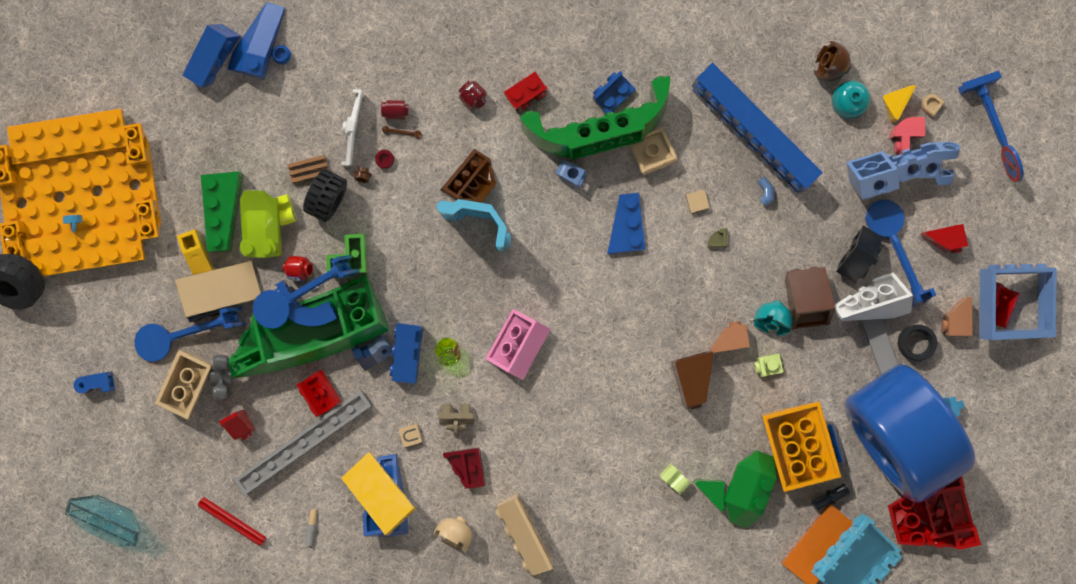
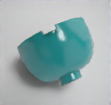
(851, 99)
(774, 317)

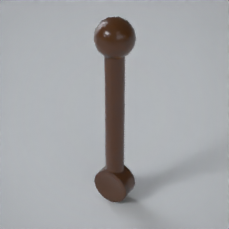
(386, 129)

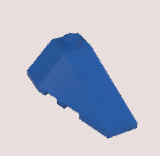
(370, 528)

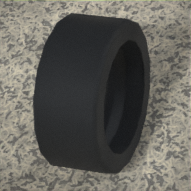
(932, 342)

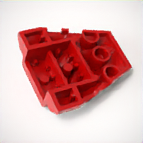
(936, 522)

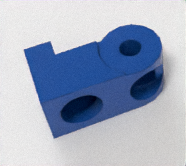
(90, 382)

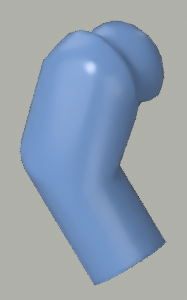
(769, 191)

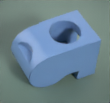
(571, 173)

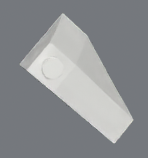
(881, 299)

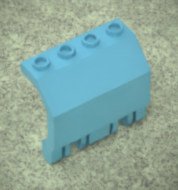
(457, 210)

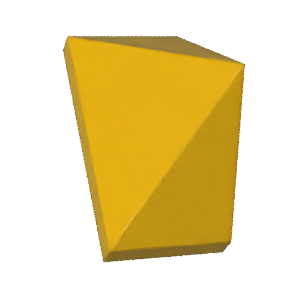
(896, 102)

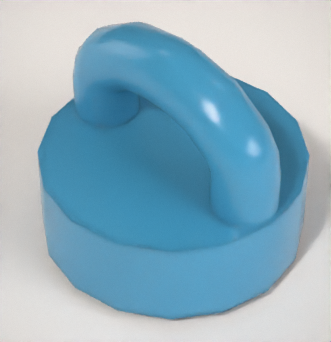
(72, 220)

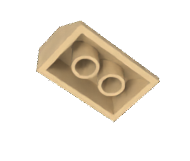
(184, 383)

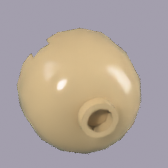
(454, 533)

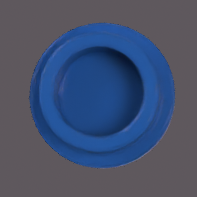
(281, 54)

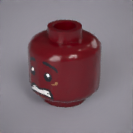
(473, 95)

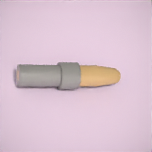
(311, 527)

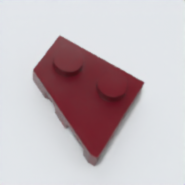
(468, 466)

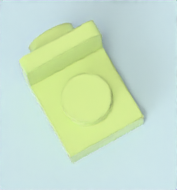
(768, 365)

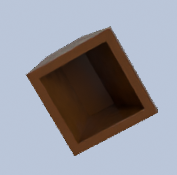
(809, 297)
(693, 378)

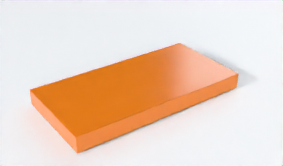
(816, 542)

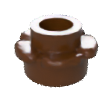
(362, 175)

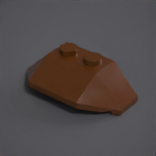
(471, 180)

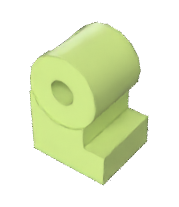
(675, 479)

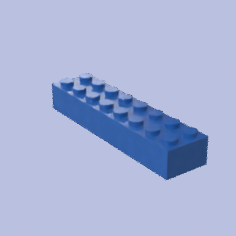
(756, 129)

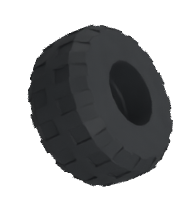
(19, 282)

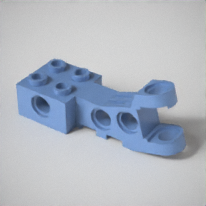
(883, 173)

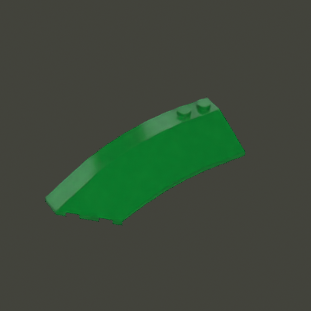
(294, 344)

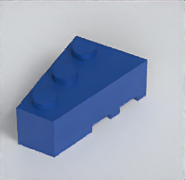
(210, 54)
(406, 353)

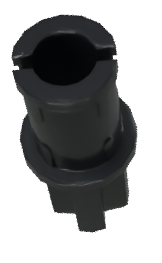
(831, 497)

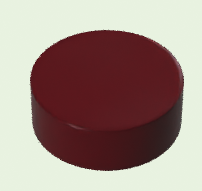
(384, 159)

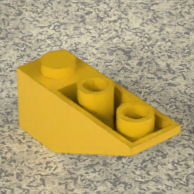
(195, 251)

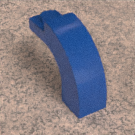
(308, 316)

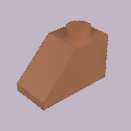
(958, 319)
(731, 338)

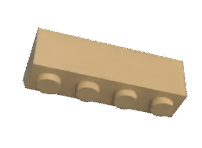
(525, 535)

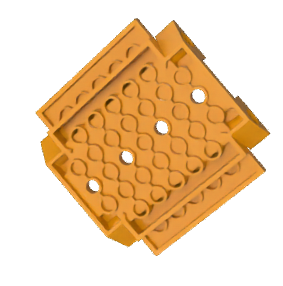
(73, 159)

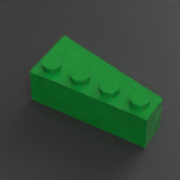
(220, 208)

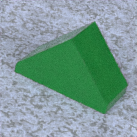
(713, 490)

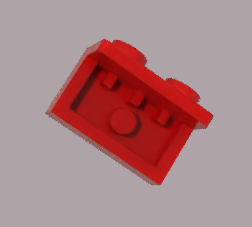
(1005, 304)
(318, 393)

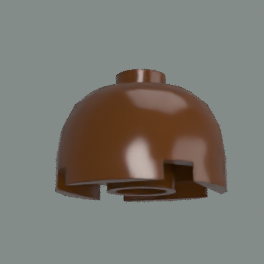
(835, 59)

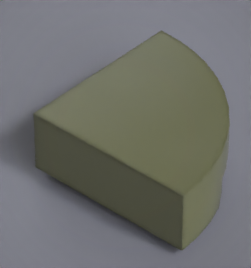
(718, 239)

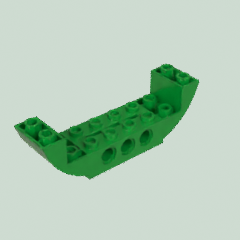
(601, 133)

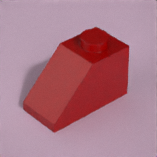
(947, 238)
(238, 425)

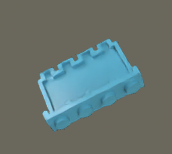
(858, 556)

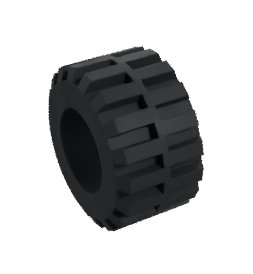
(325, 195)

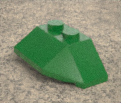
(750, 489)

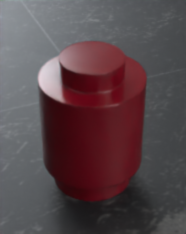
(394, 109)

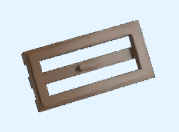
(293, 172)

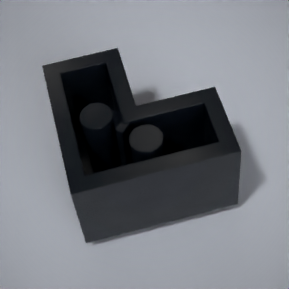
(861, 255)

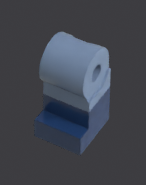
(373, 352)

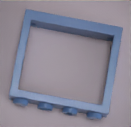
(1046, 302)

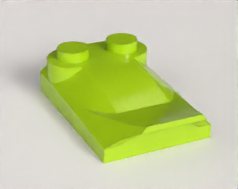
(260, 225)

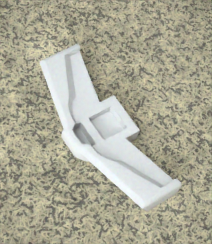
(350, 126)

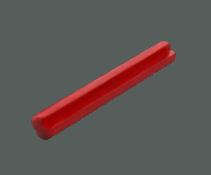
(231, 521)

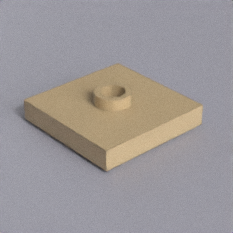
(653, 152)

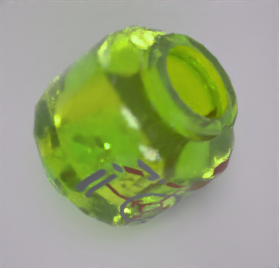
(447, 351)

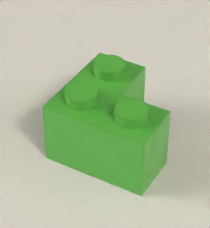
(356, 247)

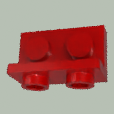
(526, 91)

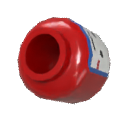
(298, 268)

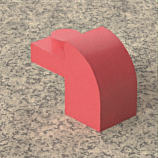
(905, 130)

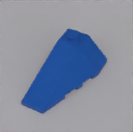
(256, 46)

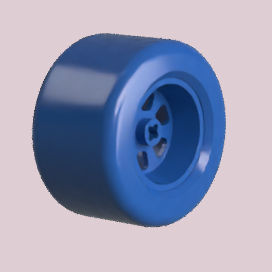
(910, 432)

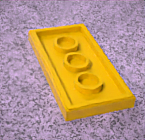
(378, 493)

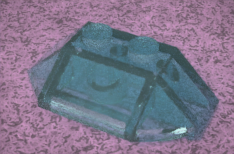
(104, 519)

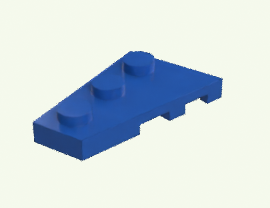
(627, 227)

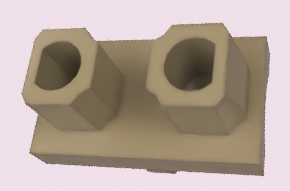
(456, 421)

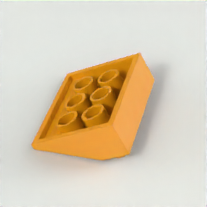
(801, 446)

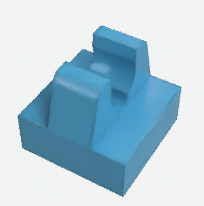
(954, 404)

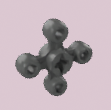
(220, 377)

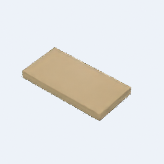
(217, 289)

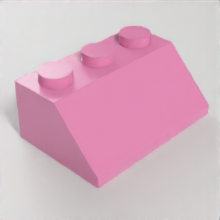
(517, 344)

